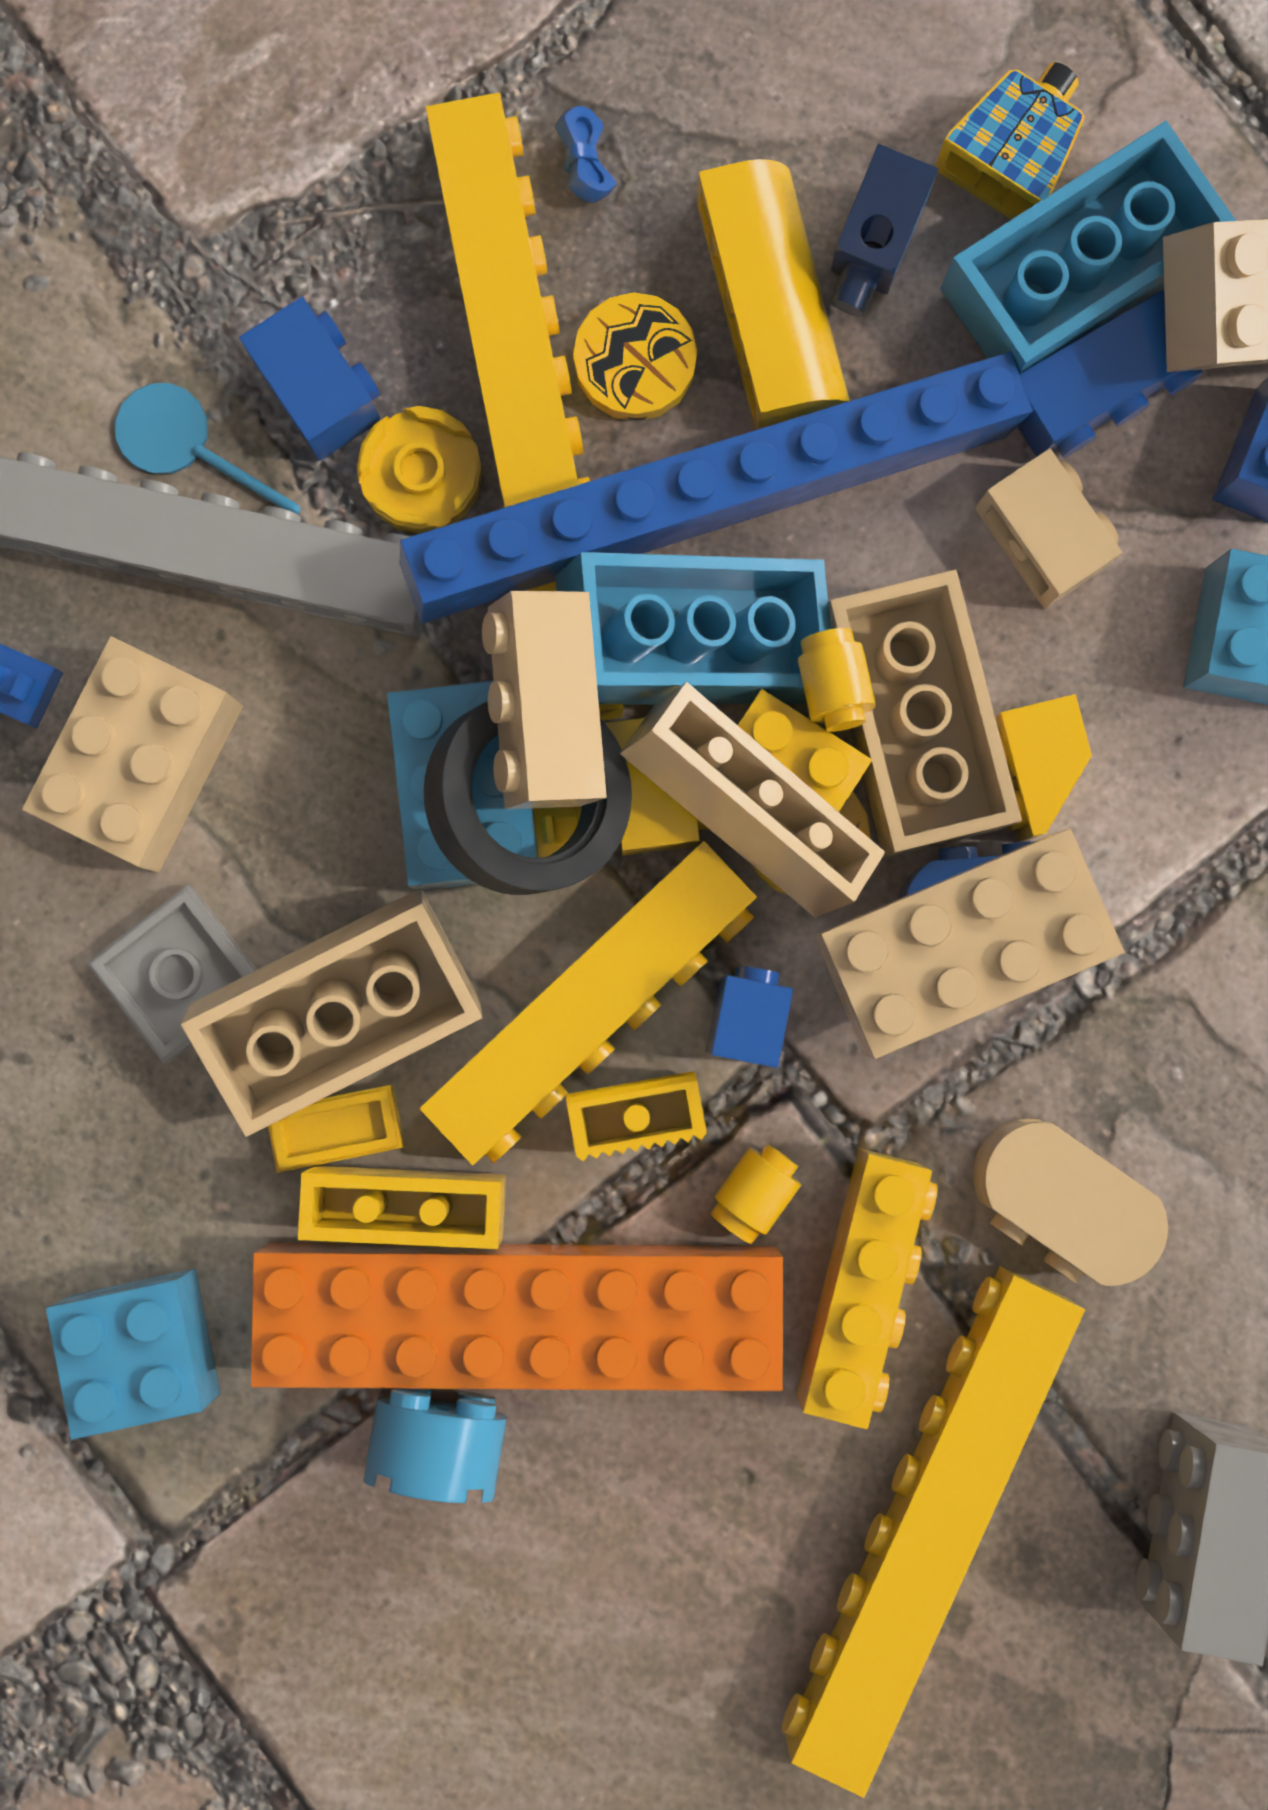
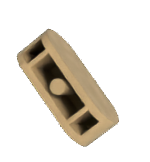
(1069, 1203)

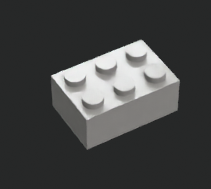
(1210, 1540)

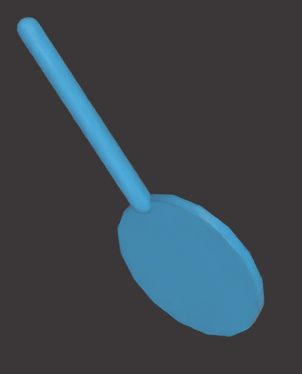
(167, 430)

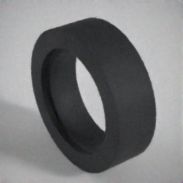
(482, 859)

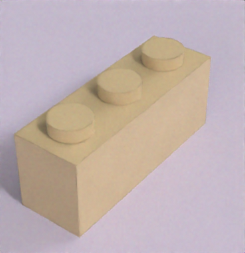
(544, 699)

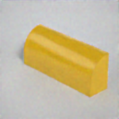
(769, 291)

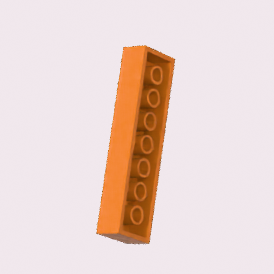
(517, 1317)

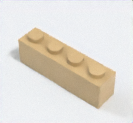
(752, 802)

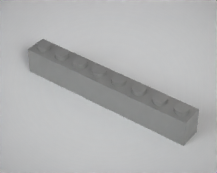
(204, 544)

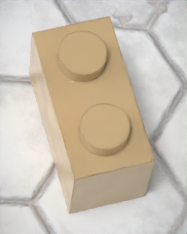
(1049, 527)

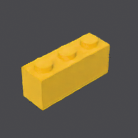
(402, 1207)

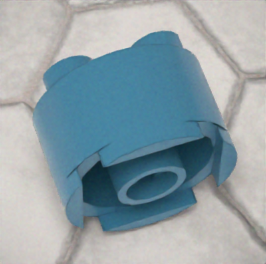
(436, 1446)

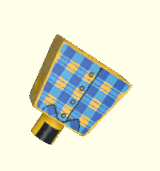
(1015, 140)

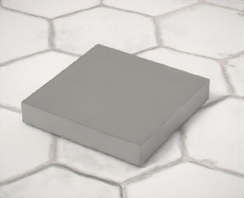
(166, 965)

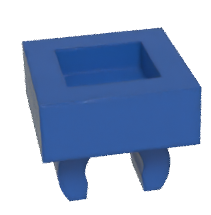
(25, 686)

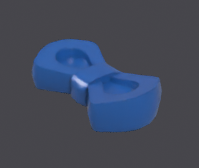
(580, 132)

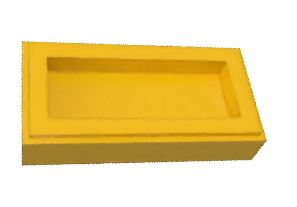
(338, 1129)

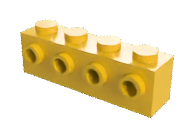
(864, 1289)

